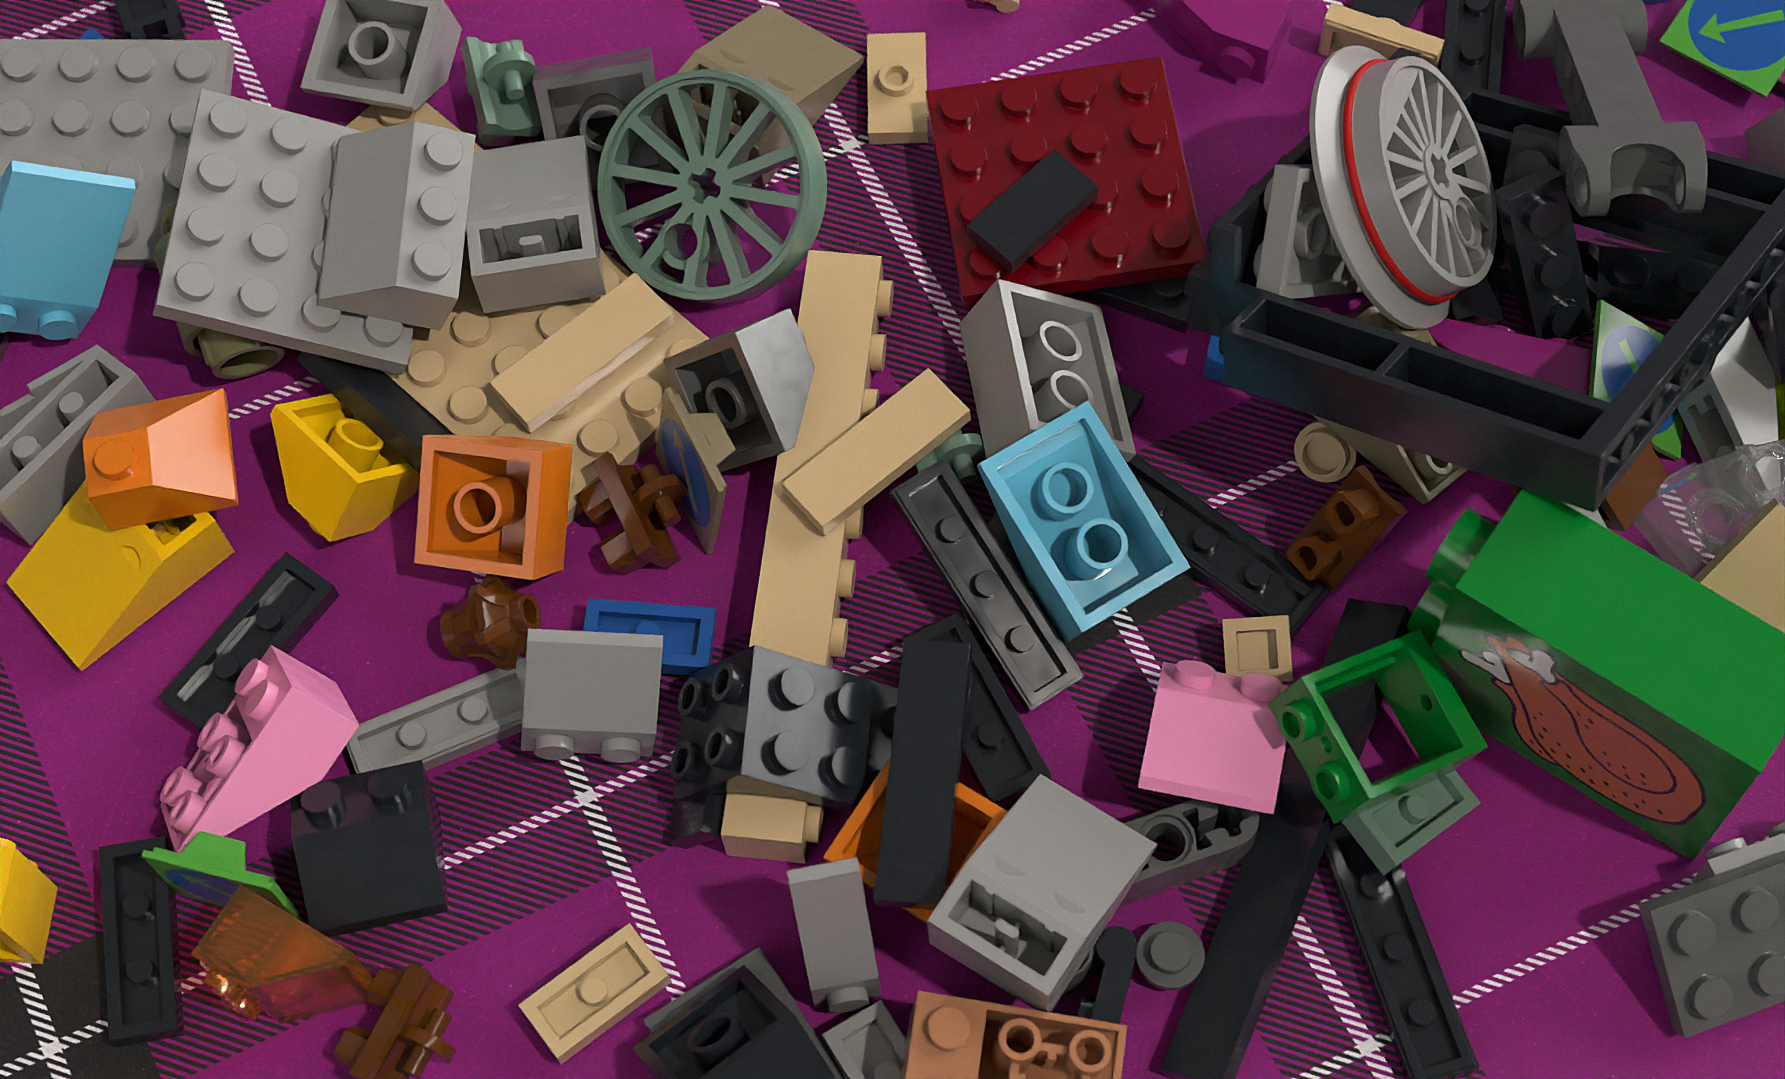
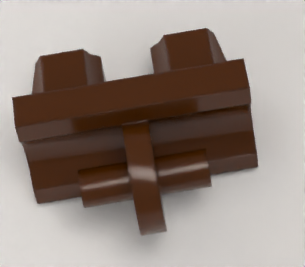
(644, 507)
(1345, 530)
(405, 1032)

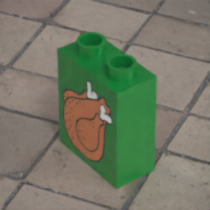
(1606, 666)

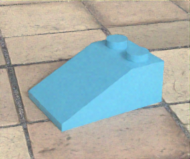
(57, 245)
(1079, 522)

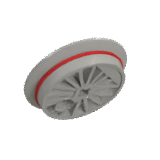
(1390, 185)

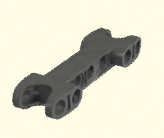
(1617, 129)

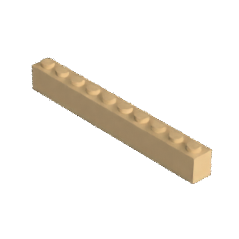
(800, 567)

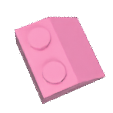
(1214, 737)

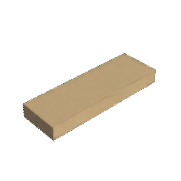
(582, 352)
(876, 451)

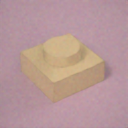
(1258, 646)

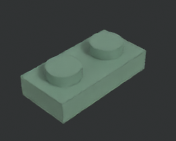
(1411, 820)

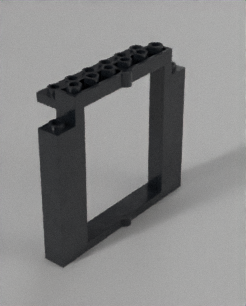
(1469, 408)

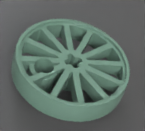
(711, 216)

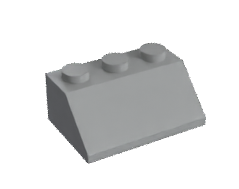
(398, 223)
(1036, 360)

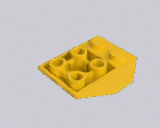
(103, 584)

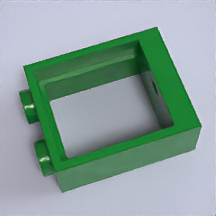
(1406, 675)

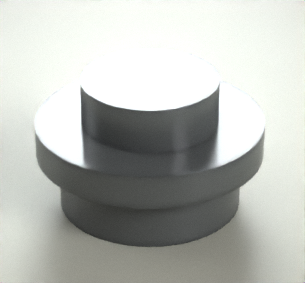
(1170, 955)

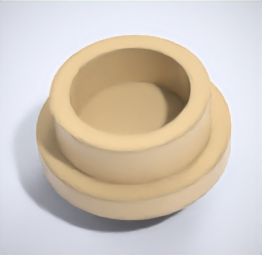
(1323, 453)

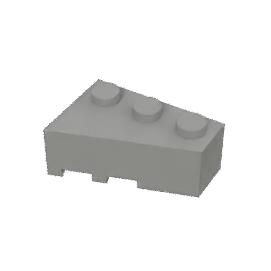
(46, 432)

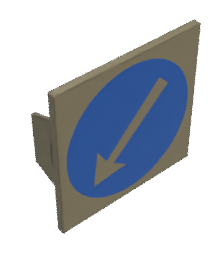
(693, 448)

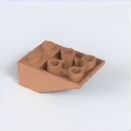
(997, 1041)

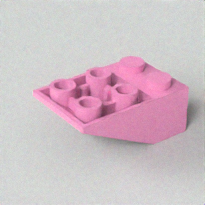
(260, 752)

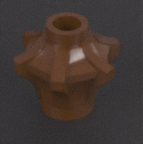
(491, 623)

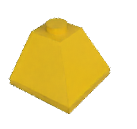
(338, 467)

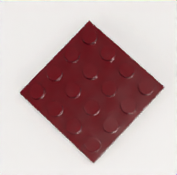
(1113, 128)

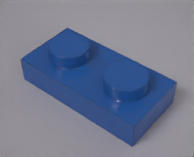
(685, 629)

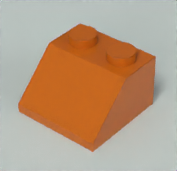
(493, 504)

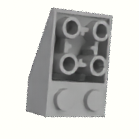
(533, 225)
(1039, 893)

